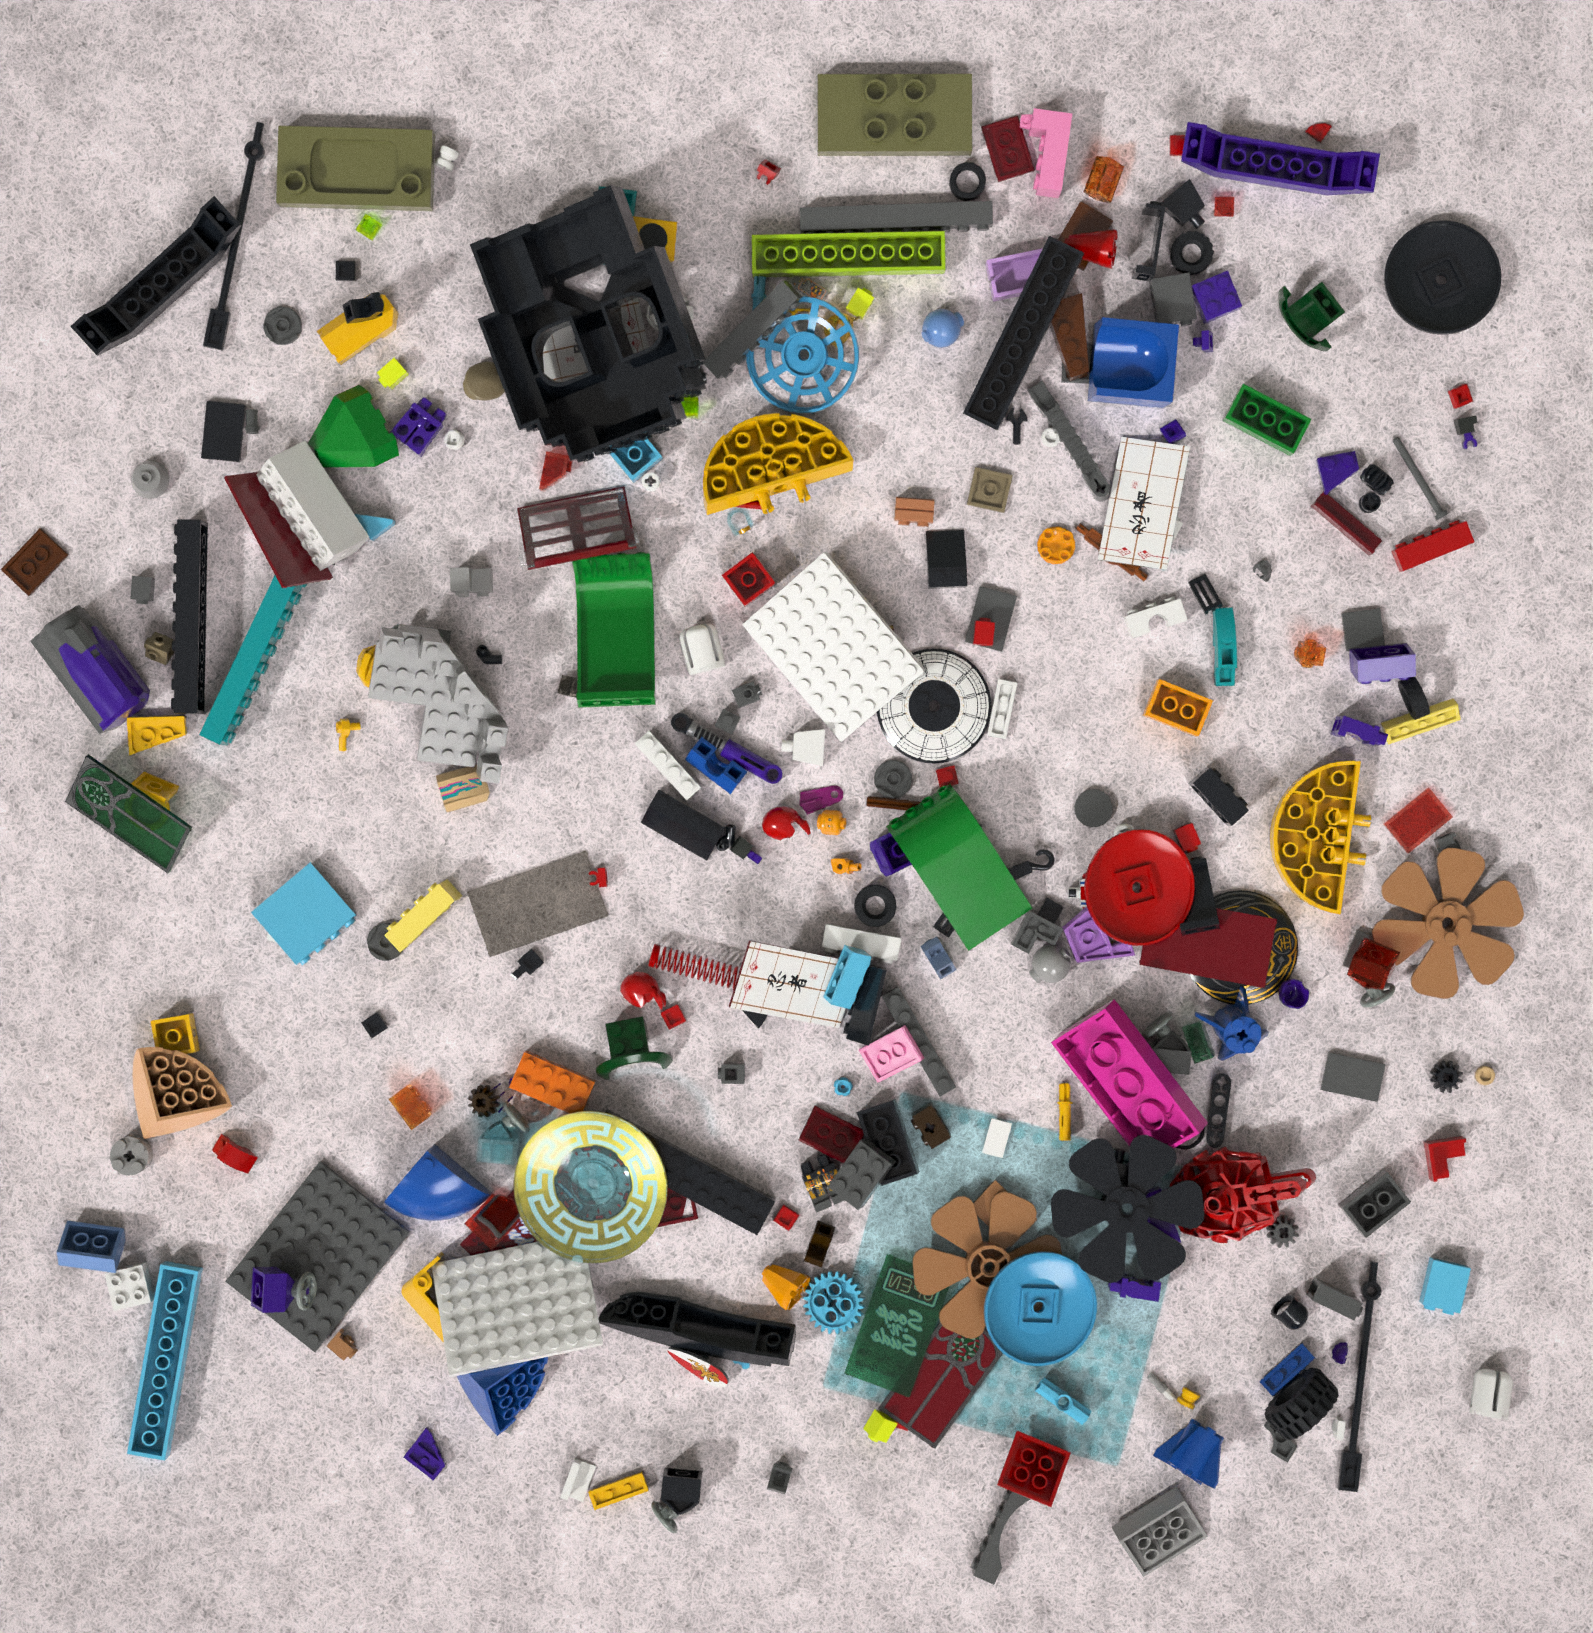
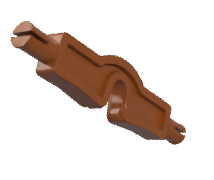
(1094, 538)

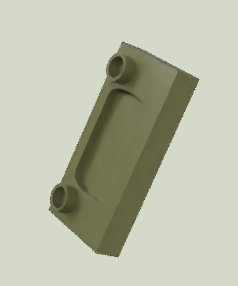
(355, 168)

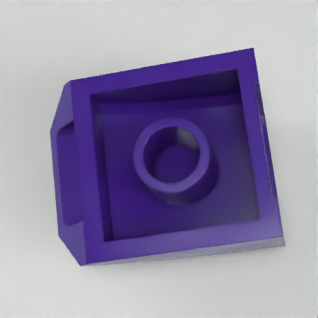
(888, 855)

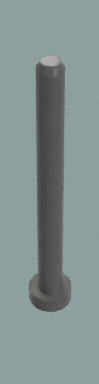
(1419, 478)

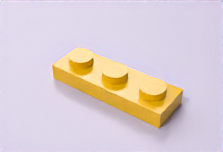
(618, 1490)

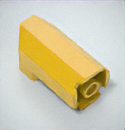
(349, 339)

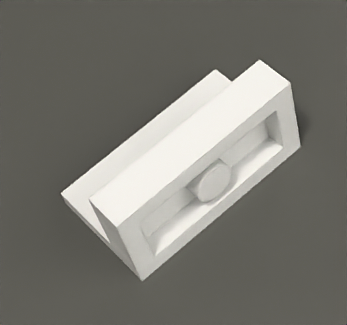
(578, 1480)

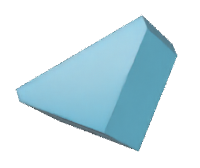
(375, 525)

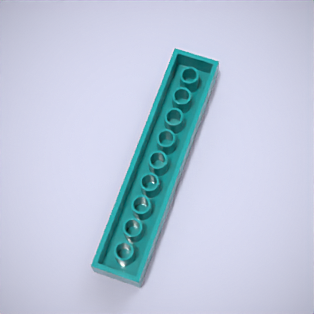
(250, 663)

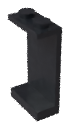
(1143, 272)
(1203, 910)

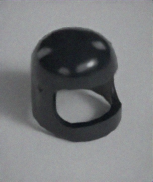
(1294, 1315)

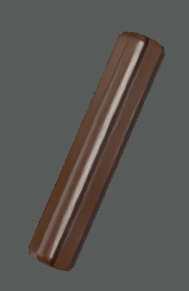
(890, 803)

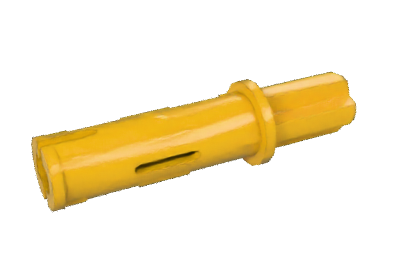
(1064, 1112)

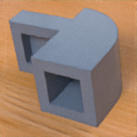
(938, 957)

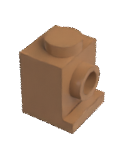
(342, 1345)

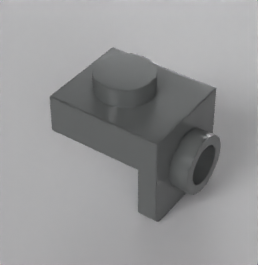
(779, 1477)

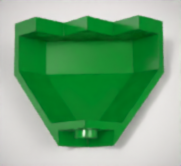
(353, 433)

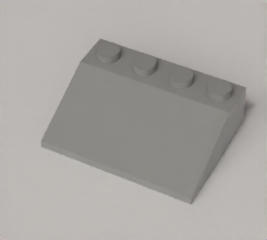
(1159, 1531)

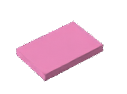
(891, 1053)

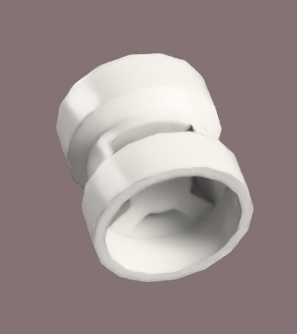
(446, 158)

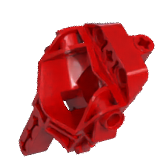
(1250, 1188)

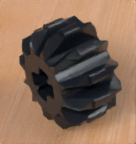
(1376, 479)
(1449, 1069)

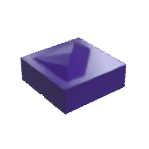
(1173, 432)

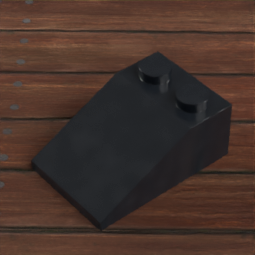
(946, 559)

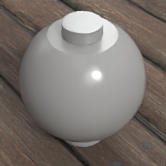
(1050, 964)

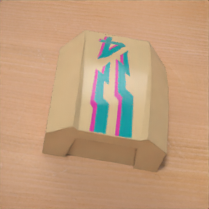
(462, 788)

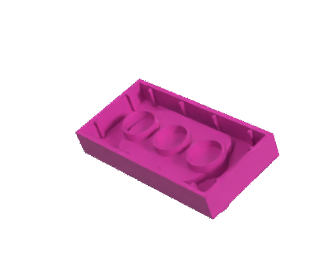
(1128, 1078)

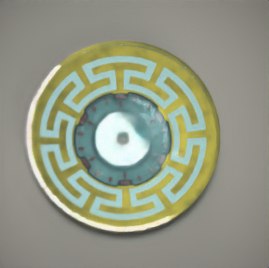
(569, 1213)

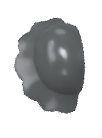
(1265, 568)

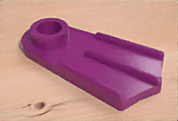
(819, 798)

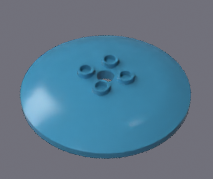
(1062, 1322)

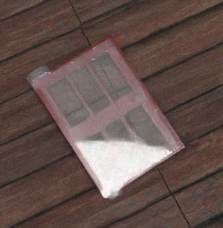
(576, 528)

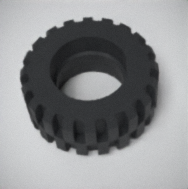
(1301, 1403)

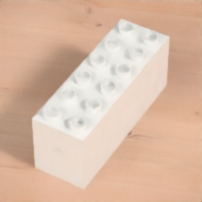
(312, 505)

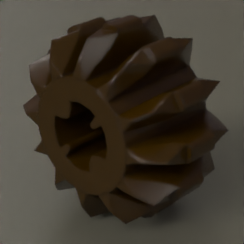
(477, 1098)

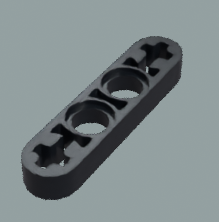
(1220, 1110)

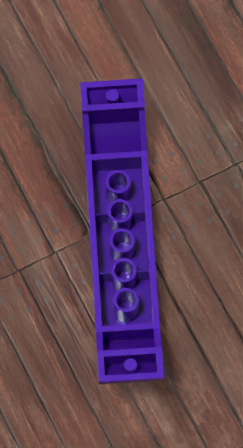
(1279, 163)

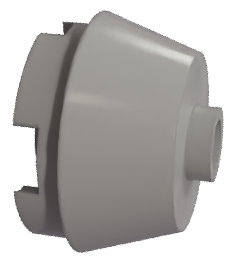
(150, 479)

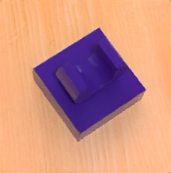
(1204, 341)

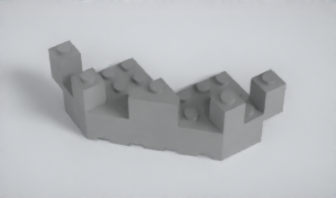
(458, 716)

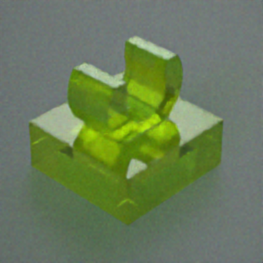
(368, 227)

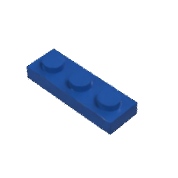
(1287, 1369)

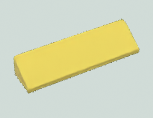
(1406, 723)

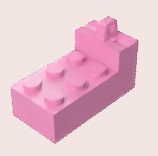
(1054, 131)

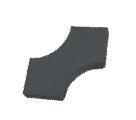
(1281, 1447)

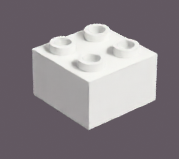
(130, 1286)

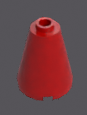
(1097, 246)

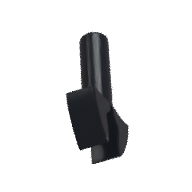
(1016, 425)

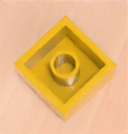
(176, 1033)

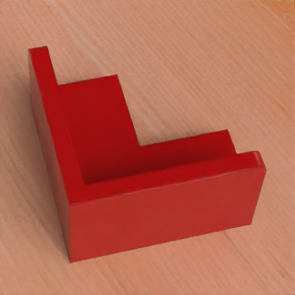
(1437, 1153)

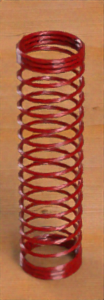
(655, 955)

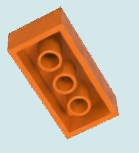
(552, 1083)

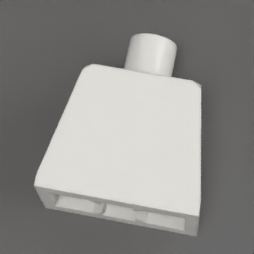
(806, 746)

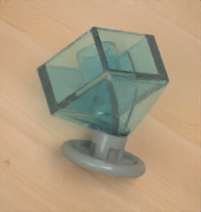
(499, 1141)

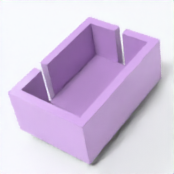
(1010, 273)

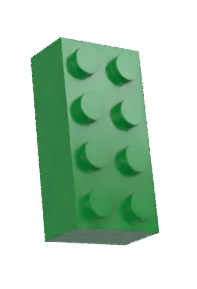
(1266, 420)

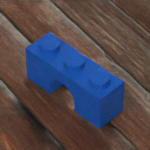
(725, 775)

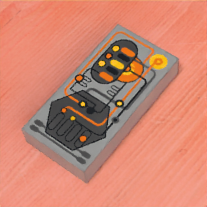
(807, 287)

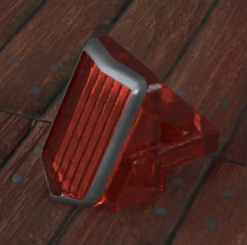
(494, 1219)

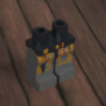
(818, 1179)

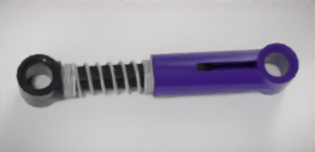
(728, 749)

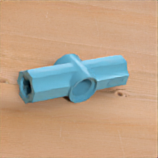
(1072, 1407)

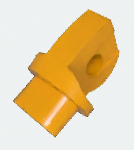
(848, 866)

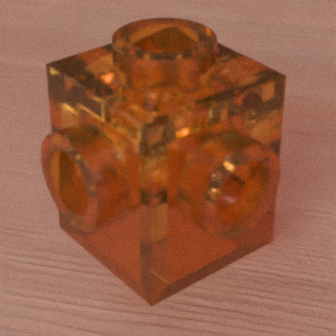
(1310, 653)

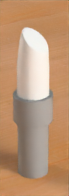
(1161, 1386)

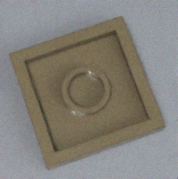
(989, 490)

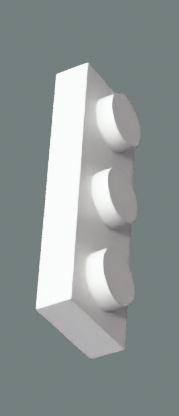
(1001, 709)

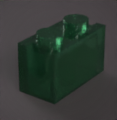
(1198, 1041)

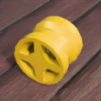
(1188, 1398)

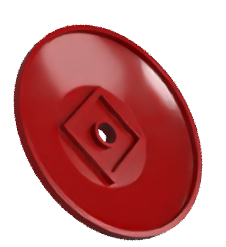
(1164, 890)

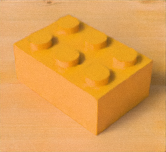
(1177, 708)

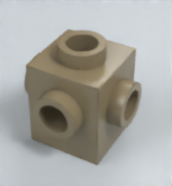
(159, 648)

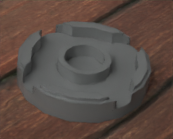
(282, 325)
(886, 775)
(1093, 808)
(379, 949)

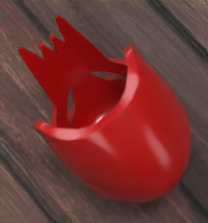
(778, 822)
(641, 988)

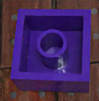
(1216, 297)

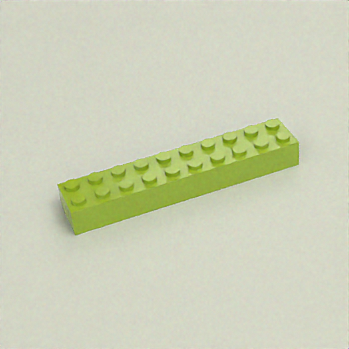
(848, 254)

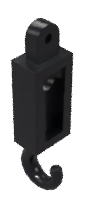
(1026, 867)

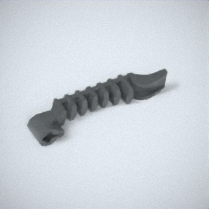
(1061, 425)

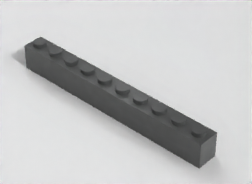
(897, 217)

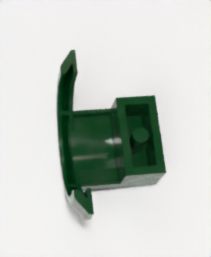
(1310, 314)
(629, 1045)

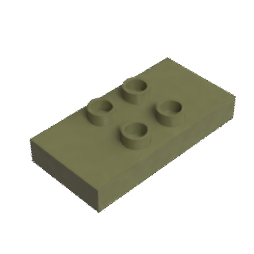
(894, 114)

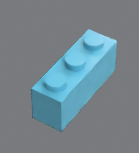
(847, 977)

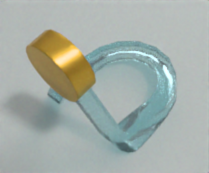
(734, 531)

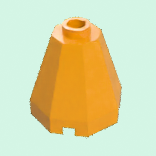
(785, 1284)

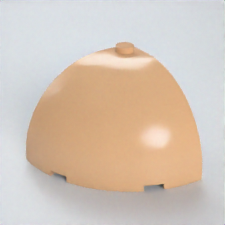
(174, 1092)

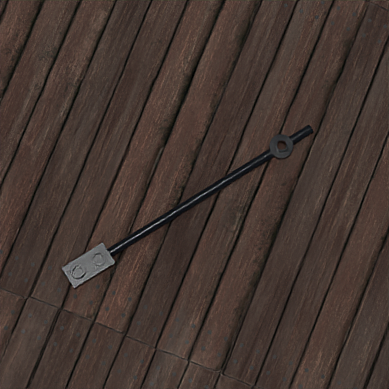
(219, 318)
(1351, 1460)

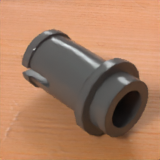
(251, 421)

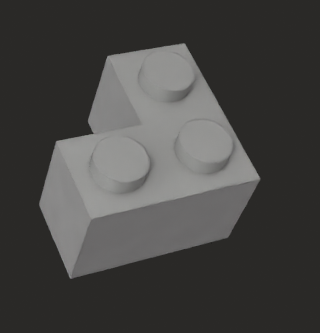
(467, 580)

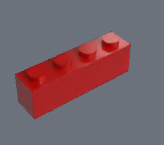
(1433, 546)

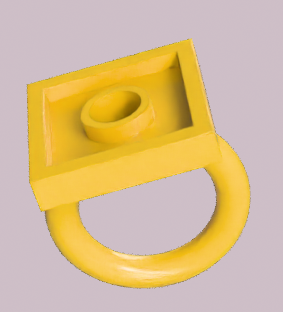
(156, 788)

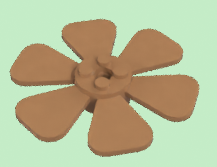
(1457, 876)
(959, 1224)

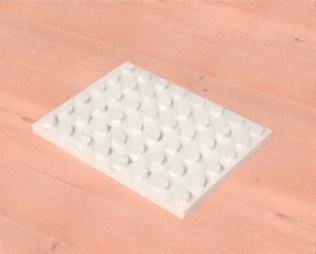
(833, 646)
(513, 1307)

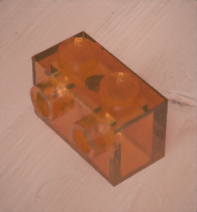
(1103, 179)
(411, 1106)

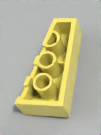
(422, 915)

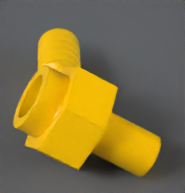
(344, 727)

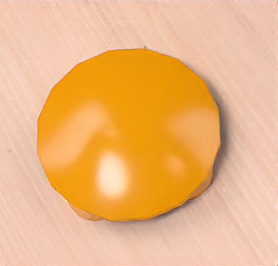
(1056, 545)

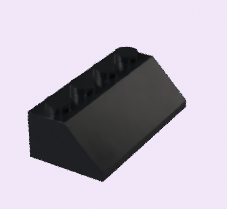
(682, 825)
(865, 1006)

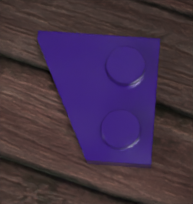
(1336, 469)
(426, 1455)

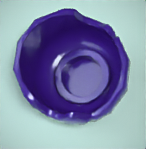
(1293, 1000)

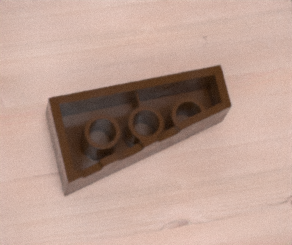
(1070, 337)

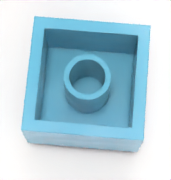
(637, 459)

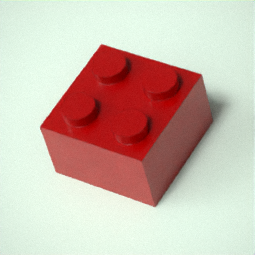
(748, 579)

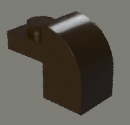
(819, 1243)

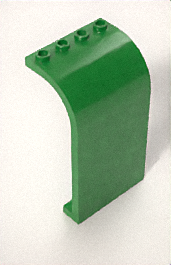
(615, 630)
(959, 866)

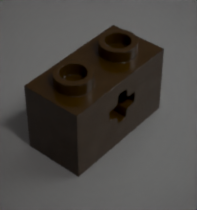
(938, 1134)

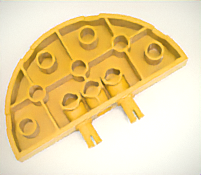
(769, 458)
(1314, 833)

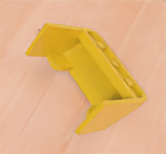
(415, 1293)

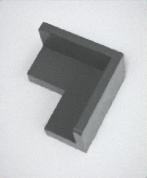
(1033, 927)

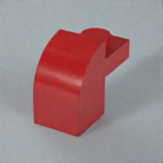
(234, 1155)

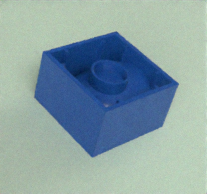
(1133, 362)

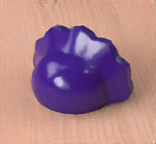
(1340, 1352)

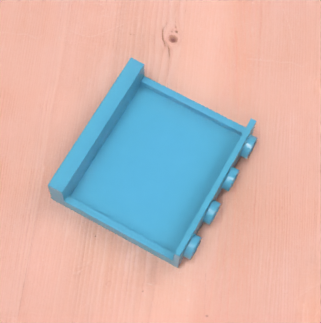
(304, 914)

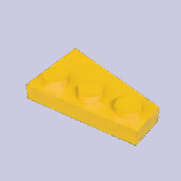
(151, 731)

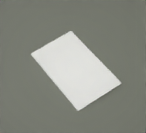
(997, 1138)

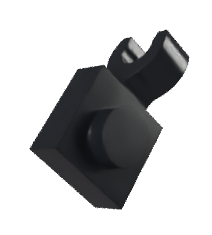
(529, 963)

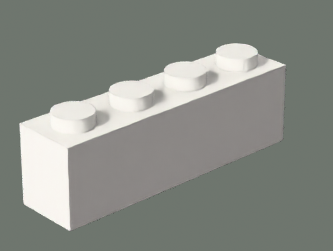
(668, 765)
(874, 944)

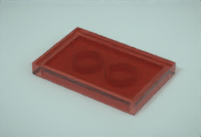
(1418, 820)

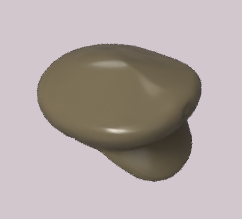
(482, 382)

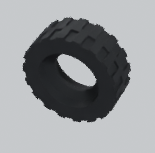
(1191, 238)
(1414, 698)
(865, 916)

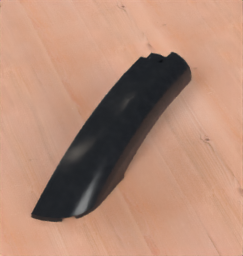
(701, 1329)

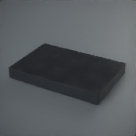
(223, 431)

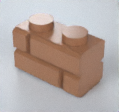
(914, 511)

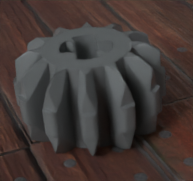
(1290, 1228)

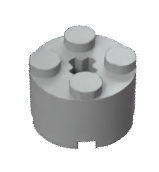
(122, 1161)

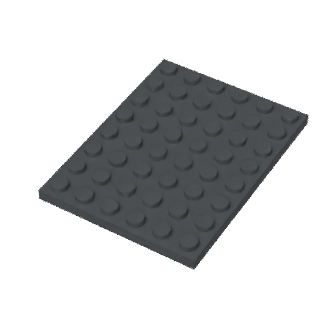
(333, 1235)

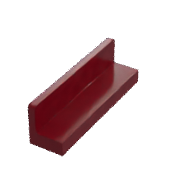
(1346, 523)

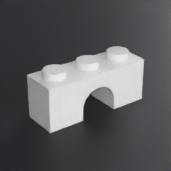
(1138, 622)

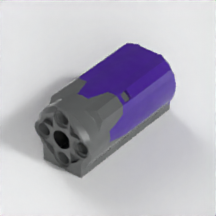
(92, 669)

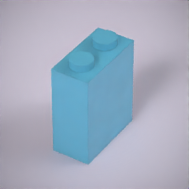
(1444, 1286)

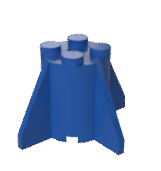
(1235, 1027)
(1194, 1453)

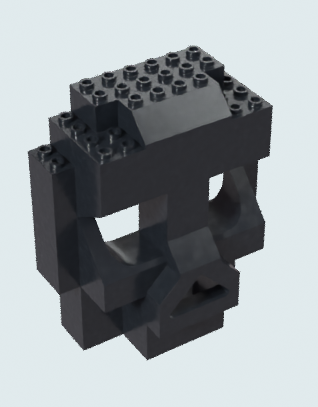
(624, 392)

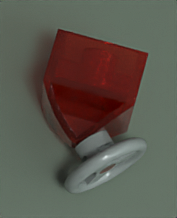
(1372, 969)

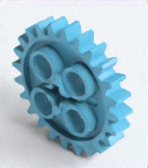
(847, 1291)

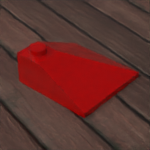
(1033, 1468)

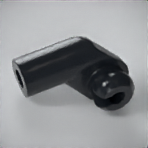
(486, 656)
(728, 839)

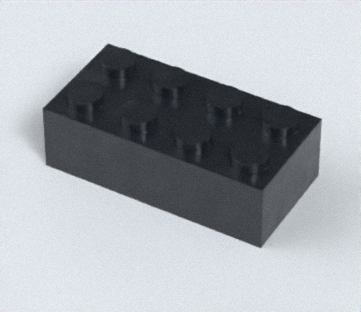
(886, 1130)

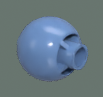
(942, 327)

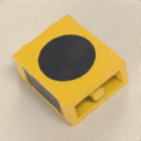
(657, 233)

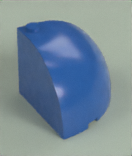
(437, 1189)
(503, 1391)

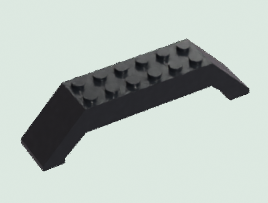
(160, 281)

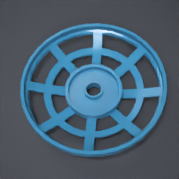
(806, 368)

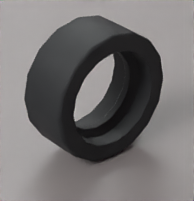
(970, 167)

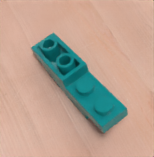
(1225, 646)

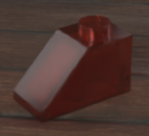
(554, 469)

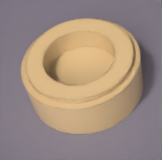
(1484, 1075)

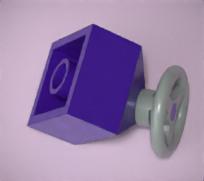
(275, 1290)

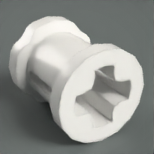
(646, 478)

